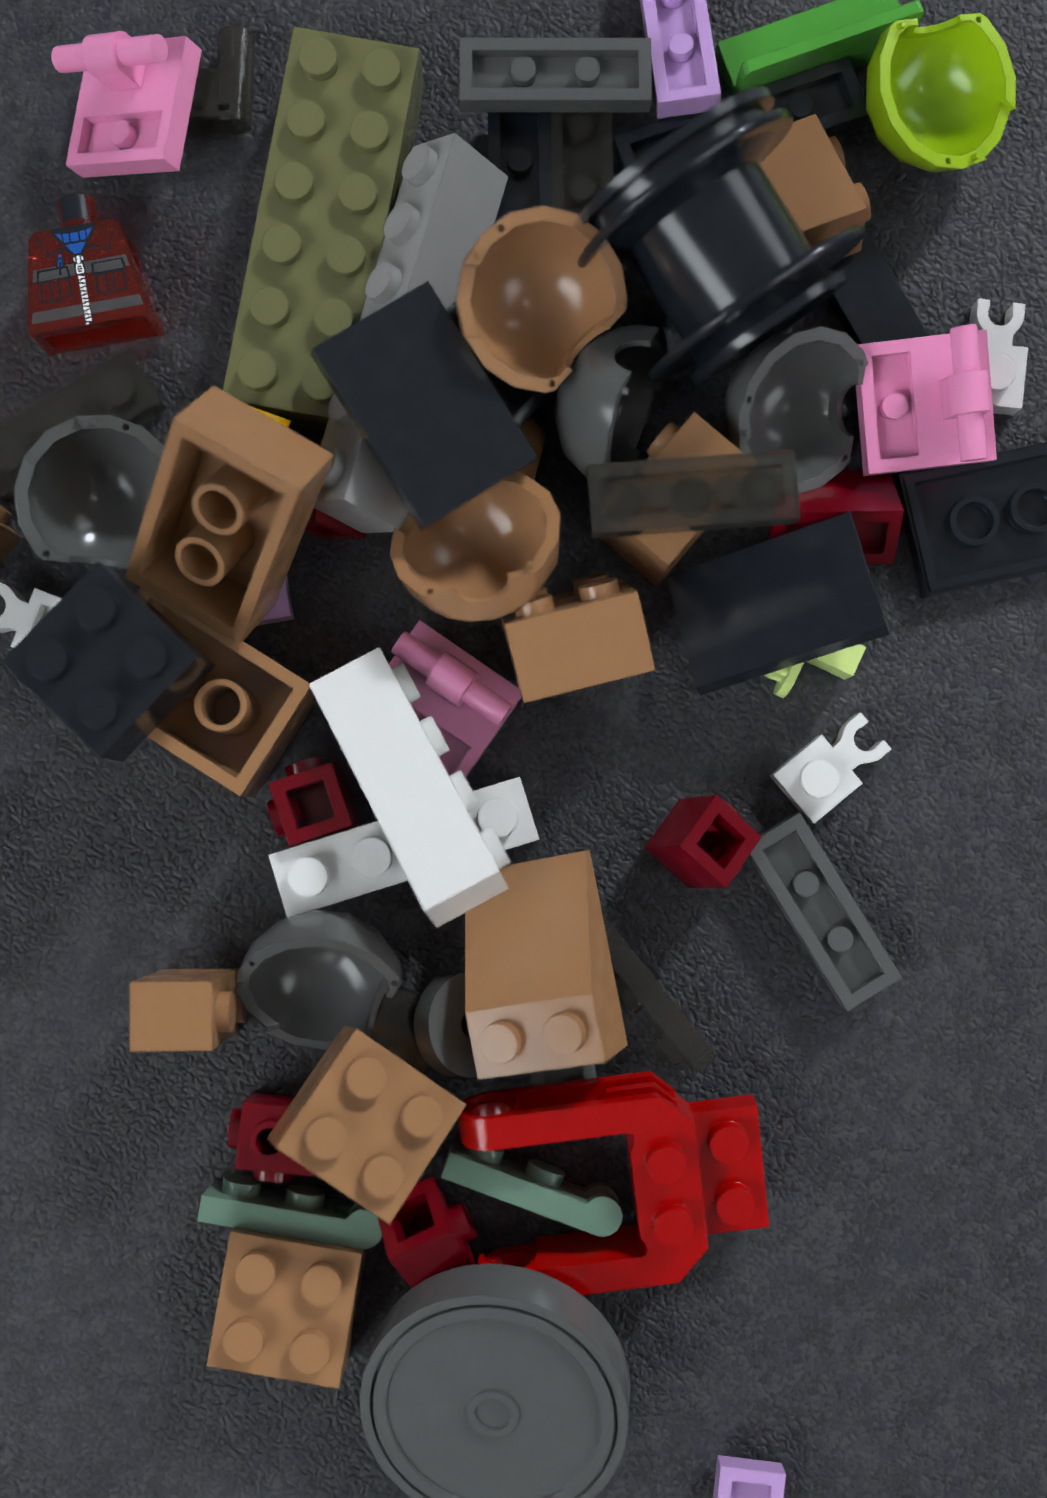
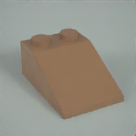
(541, 972)

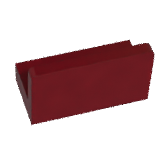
(871, 503)

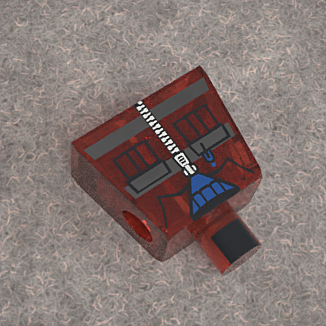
(87, 283)

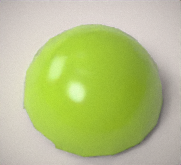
(940, 91)

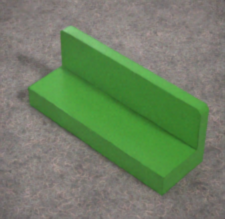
(809, 41)

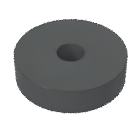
(439, 1027)

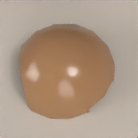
(529, 301)
(484, 554)

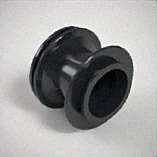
(717, 236)

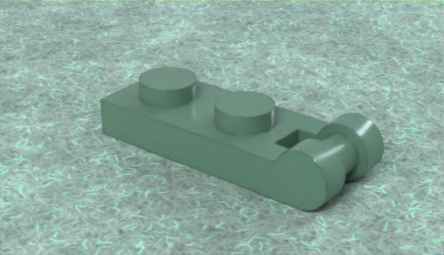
(535, 1188)
(294, 1213)

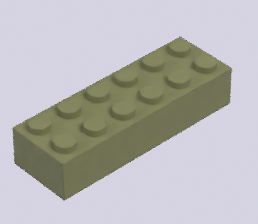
(321, 214)

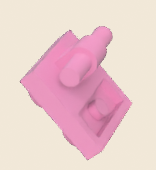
(129, 102)
(926, 403)
(459, 693)

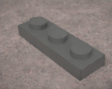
(555, 75)
(822, 912)

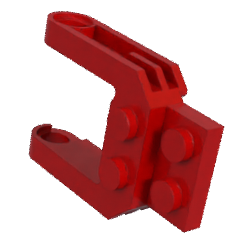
(690, 1171)

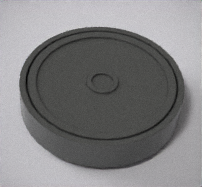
(496, 1388)

